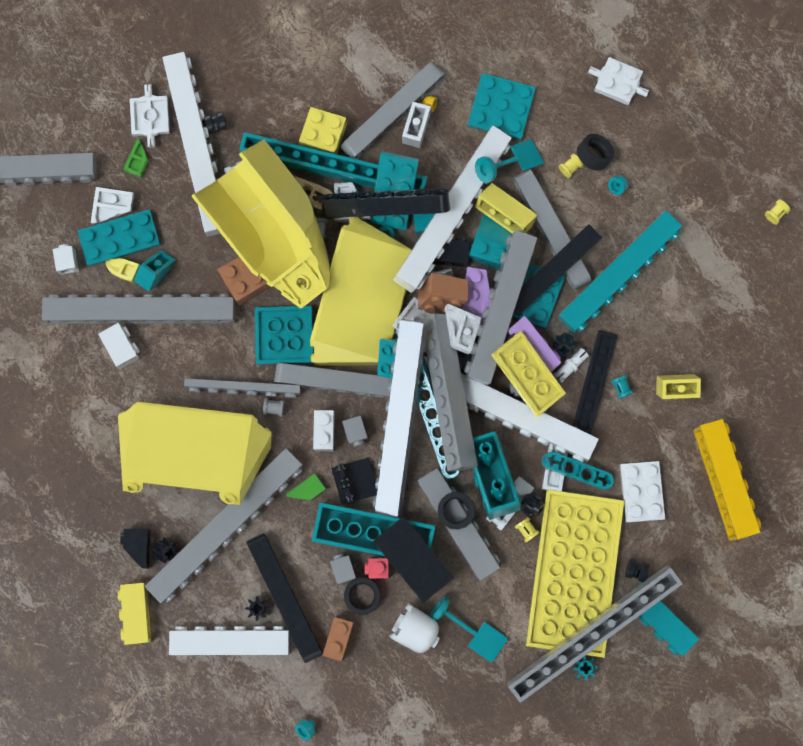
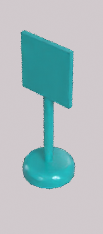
(524, 153)
(485, 642)

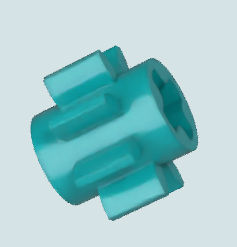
(588, 672)

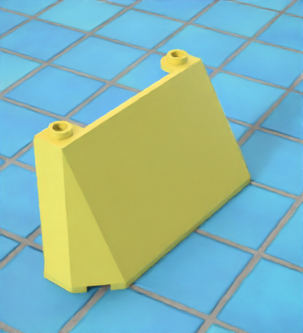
(360, 297)
(191, 449)

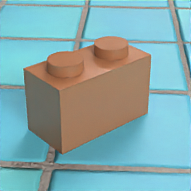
(338, 638)

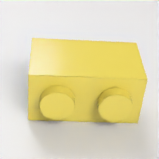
(678, 386)

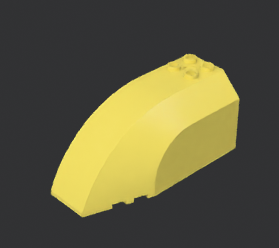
(276, 239)

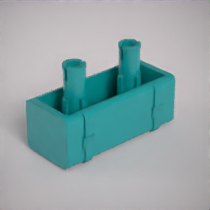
(494, 478)

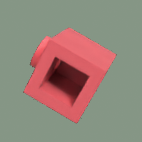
(377, 568)

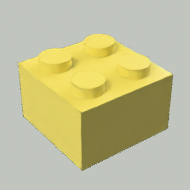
(323, 131)

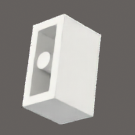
(416, 124)
(119, 345)
(324, 430)

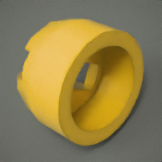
(430, 101)

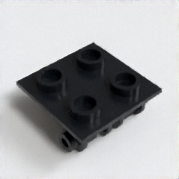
(354, 481)

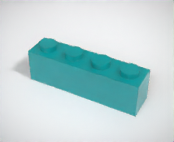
(668, 628)

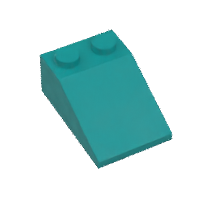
(489, 243)

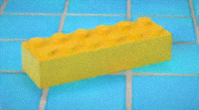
(726, 480)

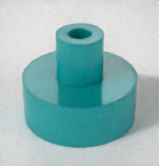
(618, 185)
(305, 729)

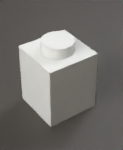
(65, 259)

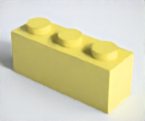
(505, 210)
(134, 613)

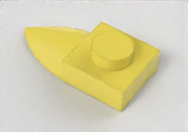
(123, 269)

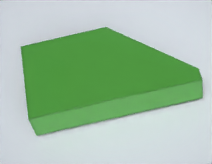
(137, 160)
(307, 489)

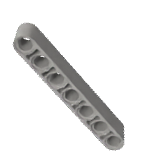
(392, 111)
(549, 224)
(332, 380)

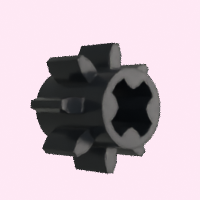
(565, 344)
(532, 505)
(164, 550)
(253, 612)

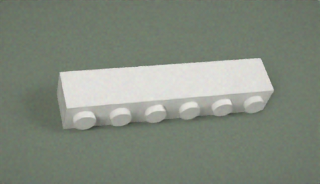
(229, 641)

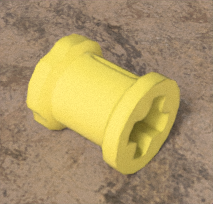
(570, 166)
(777, 212)
(527, 535)

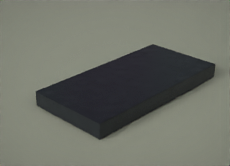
(413, 559)

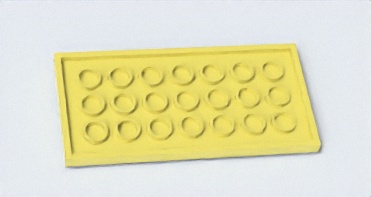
(573, 566)

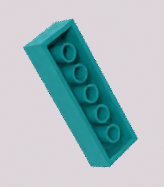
(358, 529)

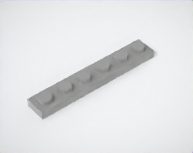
(234, 388)

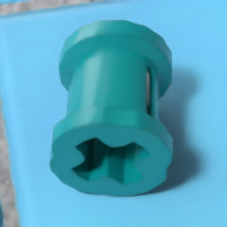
(622, 387)

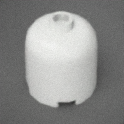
(415, 630)

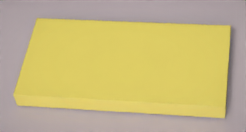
(528, 373)

